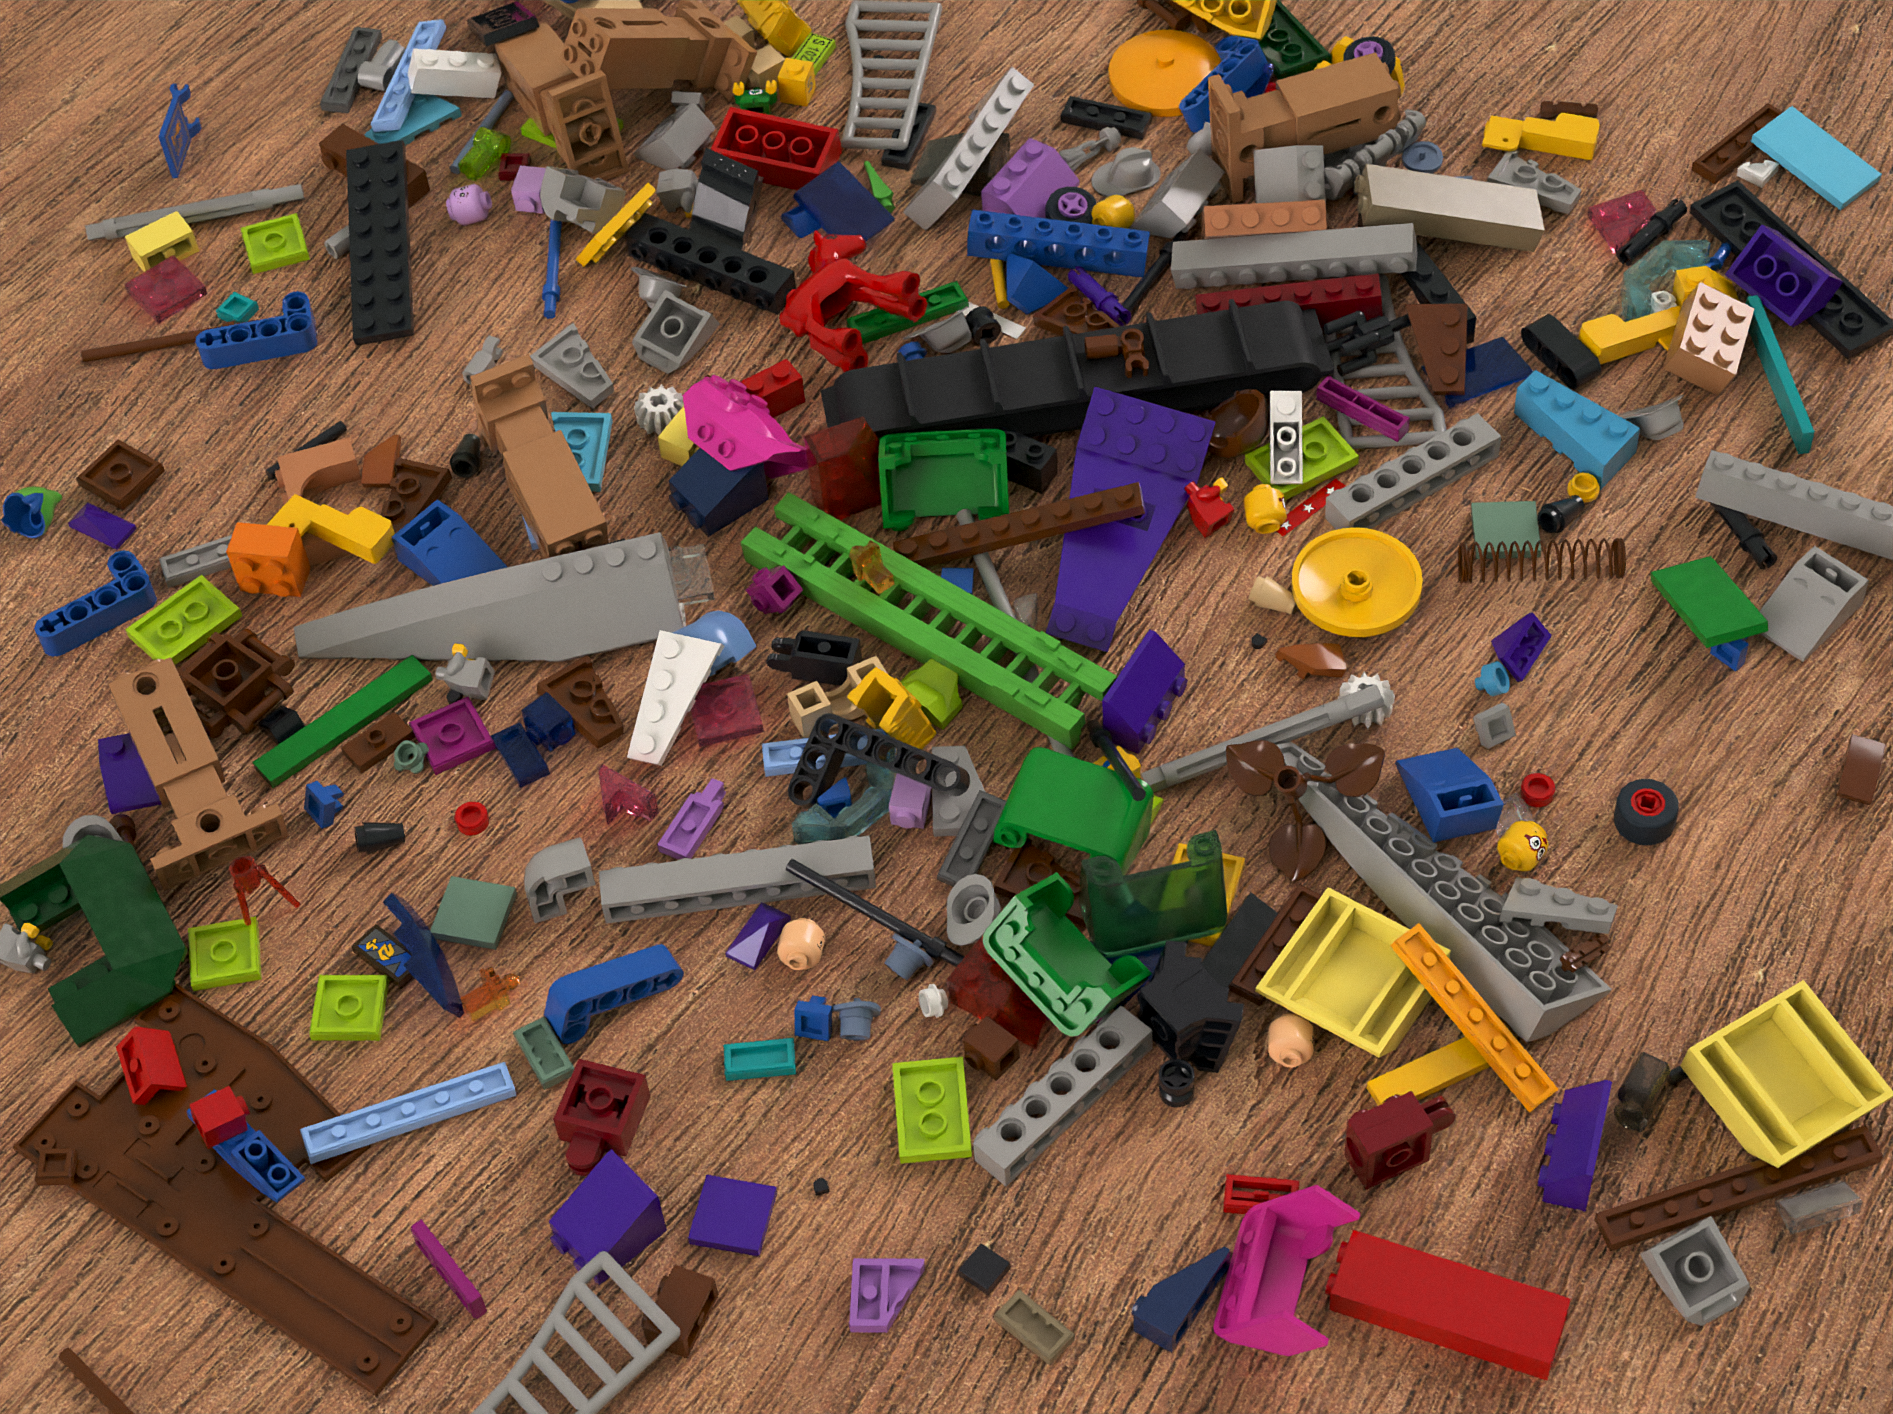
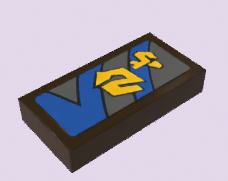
(384, 955)

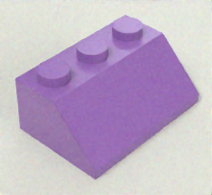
(1028, 181)

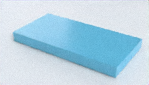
(1816, 158)

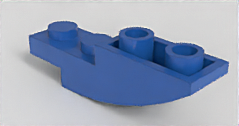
(259, 1162)

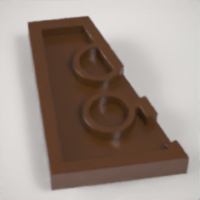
(413, 491)

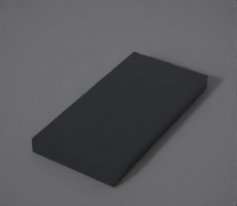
(502, 23)

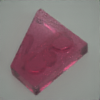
(1621, 217)

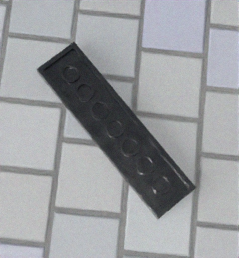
(379, 243)
(1847, 320)

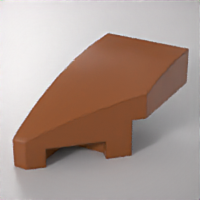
(380, 463)
(1314, 658)

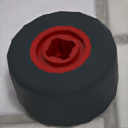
(1646, 812)

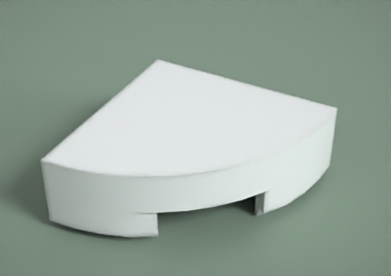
(1758, 173)

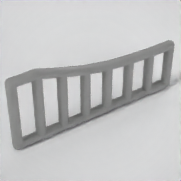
(859, 83)
(1404, 367)
(557, 1322)

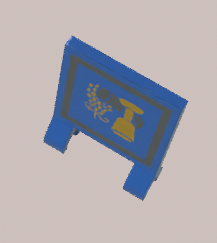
(176, 130)

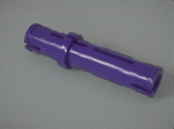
(1102, 299)

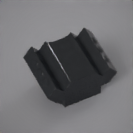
(726, 200)
(1188, 1010)

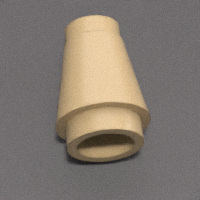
(1271, 595)

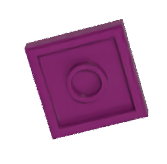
(452, 735)

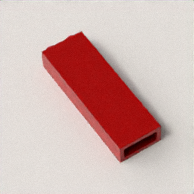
(1448, 1304)

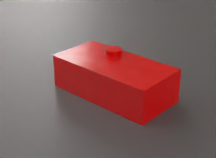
(777, 147)

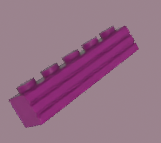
(1363, 409)

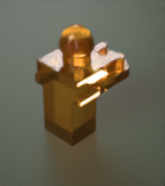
(869, 566)
(490, 995)

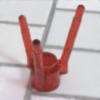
(248, 877)

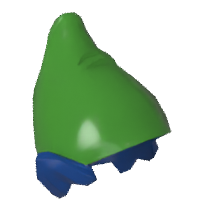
(30, 510)

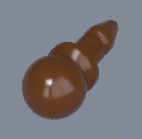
(125, 827)

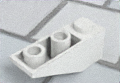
(1285, 437)

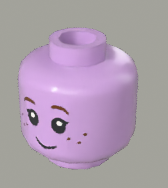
(468, 204)

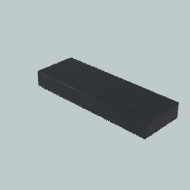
(1101, 115)
(904, 158)
(1238, 939)

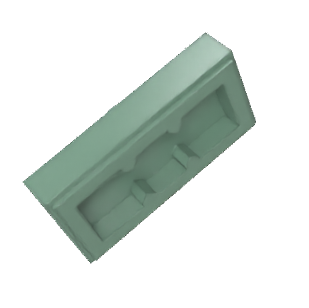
(544, 1053)

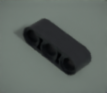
(1561, 351)

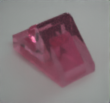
(622, 793)

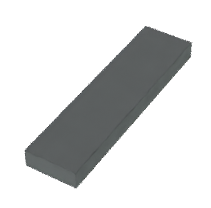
(344, 81)

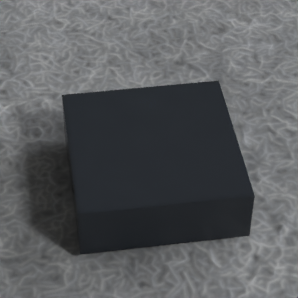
(984, 1269)

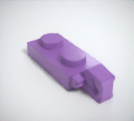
(693, 822)

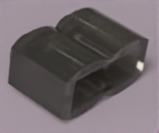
(1641, 1092)

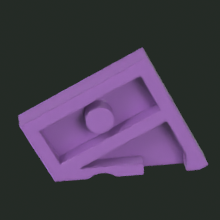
(881, 1291)

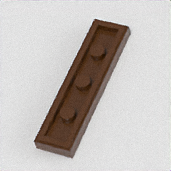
(1734, 147)
(1273, 943)

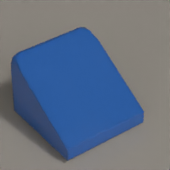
(800, 222)
(836, 798)

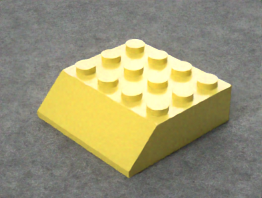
(1347, 975)
(1785, 1076)

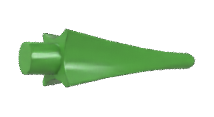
(879, 188)

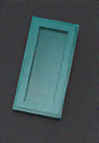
(759, 1059)

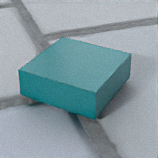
(237, 308)

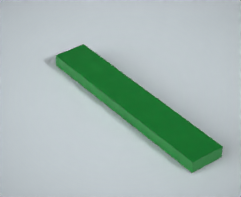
(342, 721)

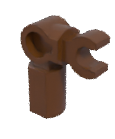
(1128, 344)

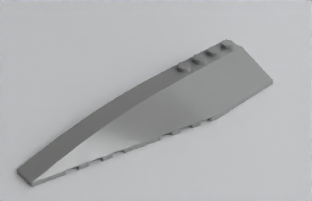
(520, 612)
(1505, 962)

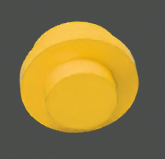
(1584, 486)

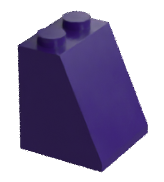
(609, 1214)

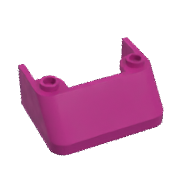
(1270, 1269)

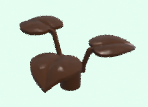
(1259, 762)

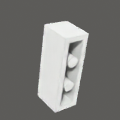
(454, 73)

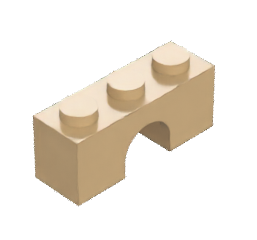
(767, 61)
(810, 701)

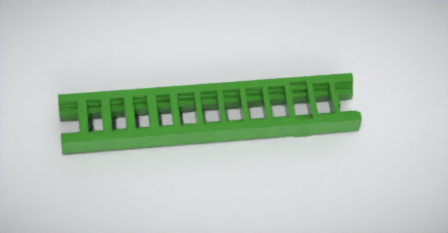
(922, 641)

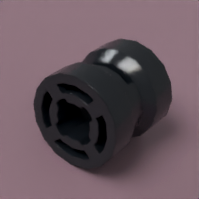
(1176, 1083)

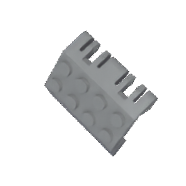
(1346, 164)

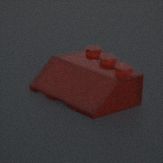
(844, 468)
(987, 990)

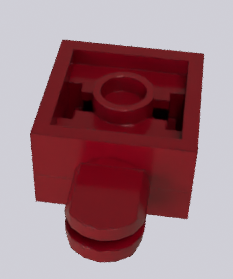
(588, 1117)
(1394, 1136)

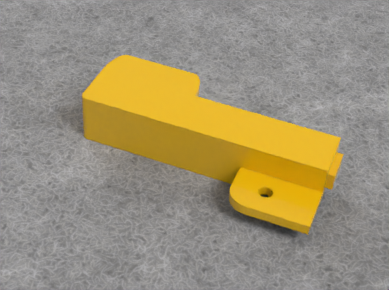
(1567, 136)
(1614, 339)
(358, 532)

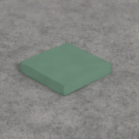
(1505, 523)
(473, 912)

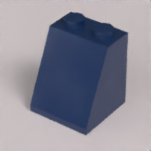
(714, 494)

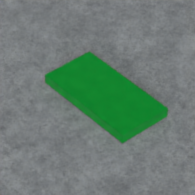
(1709, 602)

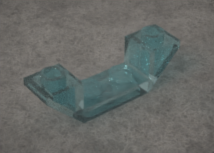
(1665, 256)
(852, 820)

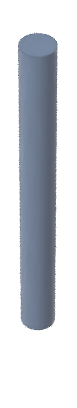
(488, 122)

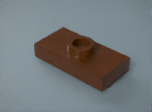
(377, 742)

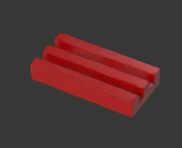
(1242, 1201)

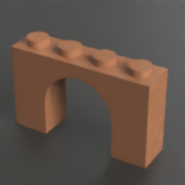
(1262, 218)
(312, 472)

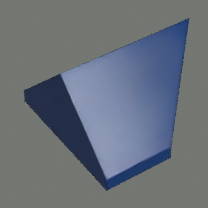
(1030, 284)

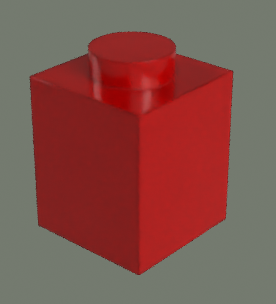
(220, 1116)

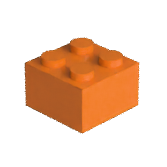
(268, 559)

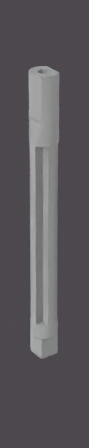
(197, 211)
(1277, 733)

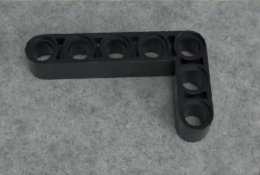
(874, 752)

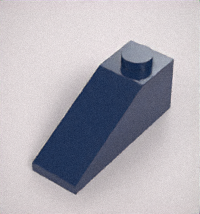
(1178, 1299)

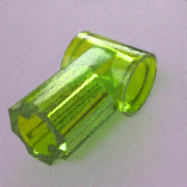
(486, 147)

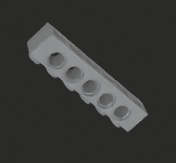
(1414, 475)
(1008, 1159)

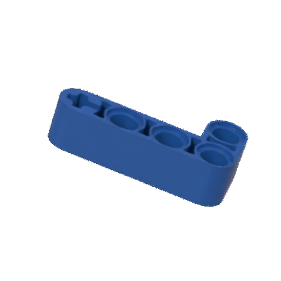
(1239, 68)
(261, 338)
(99, 610)
(608, 986)

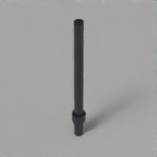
(1153, 273)
(1102, 739)
(934, 946)

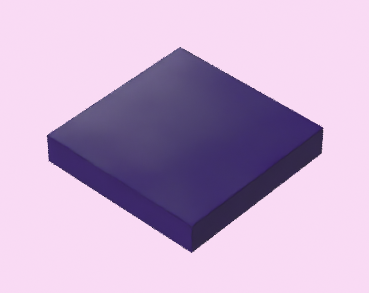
(732, 1215)

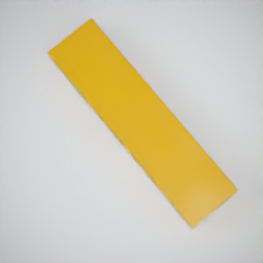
(1430, 1072)

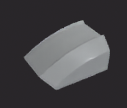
(673, 333)
(1698, 1272)

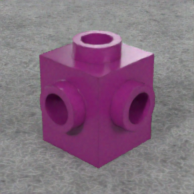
(773, 590)

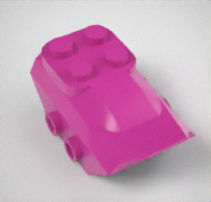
(738, 428)

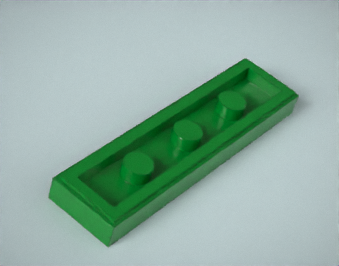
(879, 324)

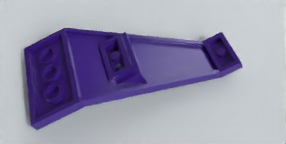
(1103, 564)

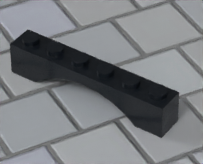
(1432, 286)

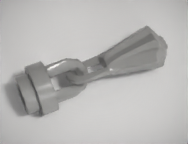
(1076, 156)

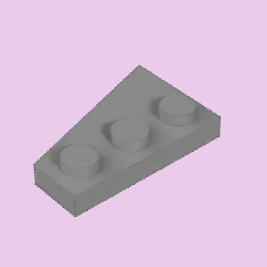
(1551, 189)
(573, 367)
(950, 810)
(1546, 903)

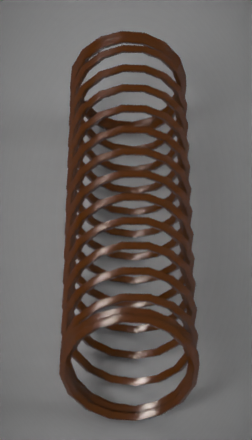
(1465, 561)

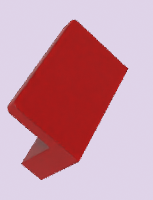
(149, 1063)

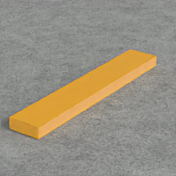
(1474, 1017)

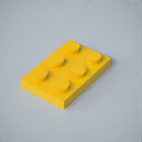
(617, 226)

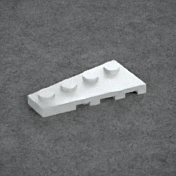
(673, 681)

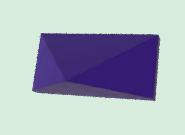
(102, 525)
(1521, 645)
(757, 936)

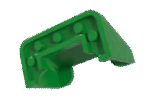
(942, 475)
(1075, 807)
(1056, 961)

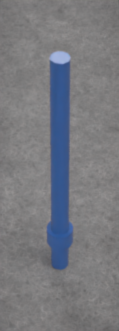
(551, 289)

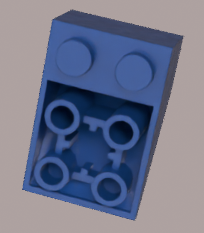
(443, 547)
(1451, 794)

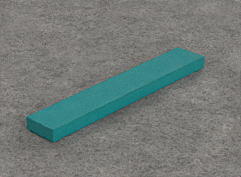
(1780, 377)

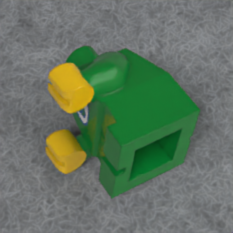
(757, 99)

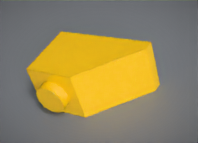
(1688, 279)

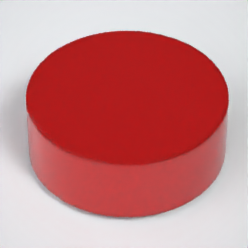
(1537, 790)
(471, 818)

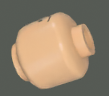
(801, 943)
(1290, 1038)

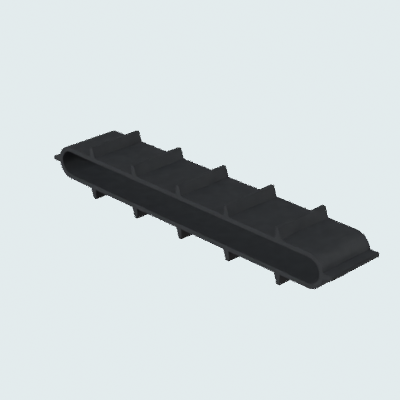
(1049, 382)

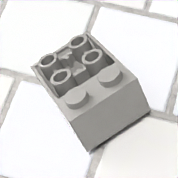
(1812, 603)

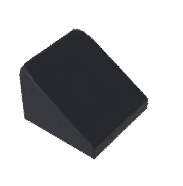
(281, 724)

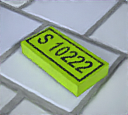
(816, 50)

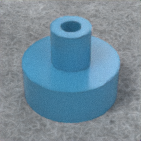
(1493, 679)

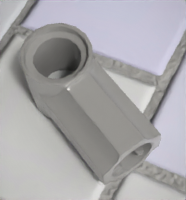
(381, 69)

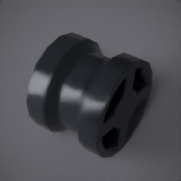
(983, 325)

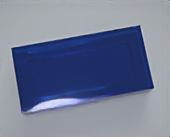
(520, 755)

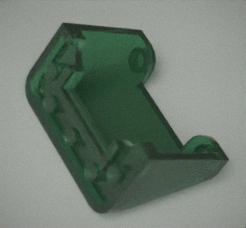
(1155, 904)

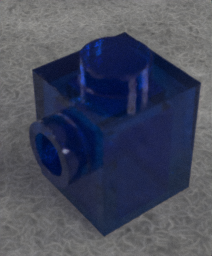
(548, 722)

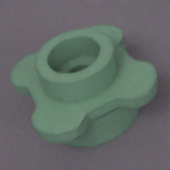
(405, 751)

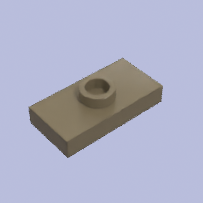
(1034, 1327)

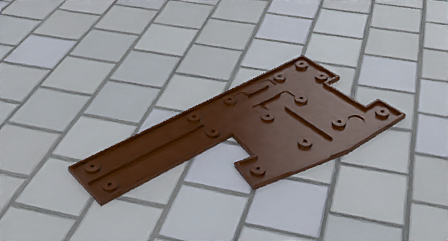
(159, 1179)

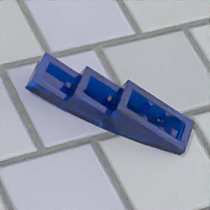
(427, 960)

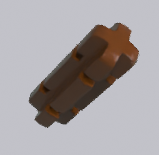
(1548, 109)
(1584, 953)

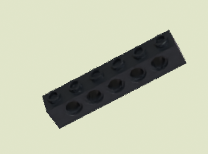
(710, 263)

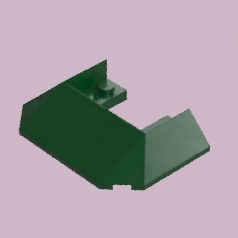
(127, 919)

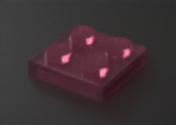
(165, 289)
(726, 711)

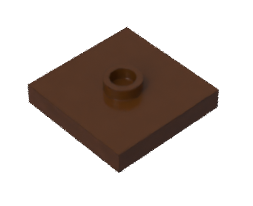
(120, 474)

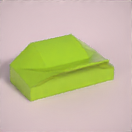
(936, 691)

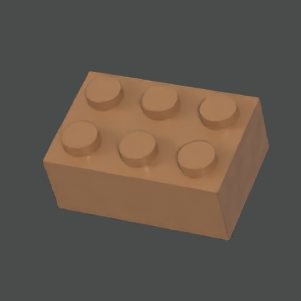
(1708, 338)

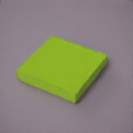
(275, 243)
(224, 954)
(349, 1008)

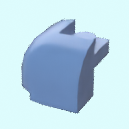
(723, 629)

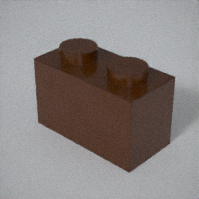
(687, 1301)

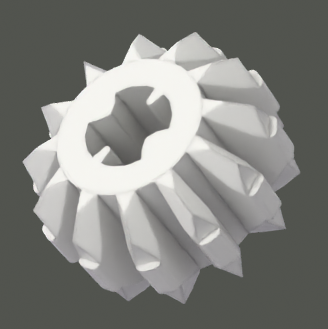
(657, 408)
(1356, 684)

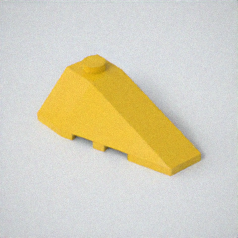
(1235, 17)

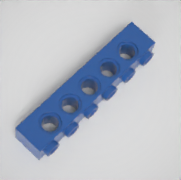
(1058, 243)

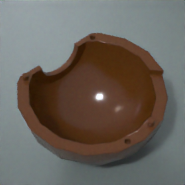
(1239, 424)

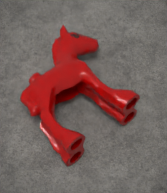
(833, 287)

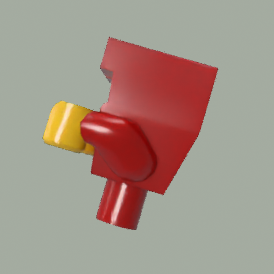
(1207, 506)

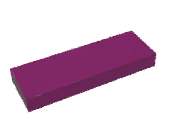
(448, 1269)

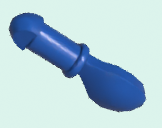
(1716, 262)

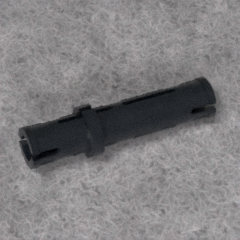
(1660, 224)
(1750, 537)

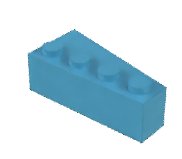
(1577, 426)

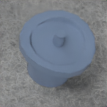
(1422, 157)
(907, 957)
(856, 1018)

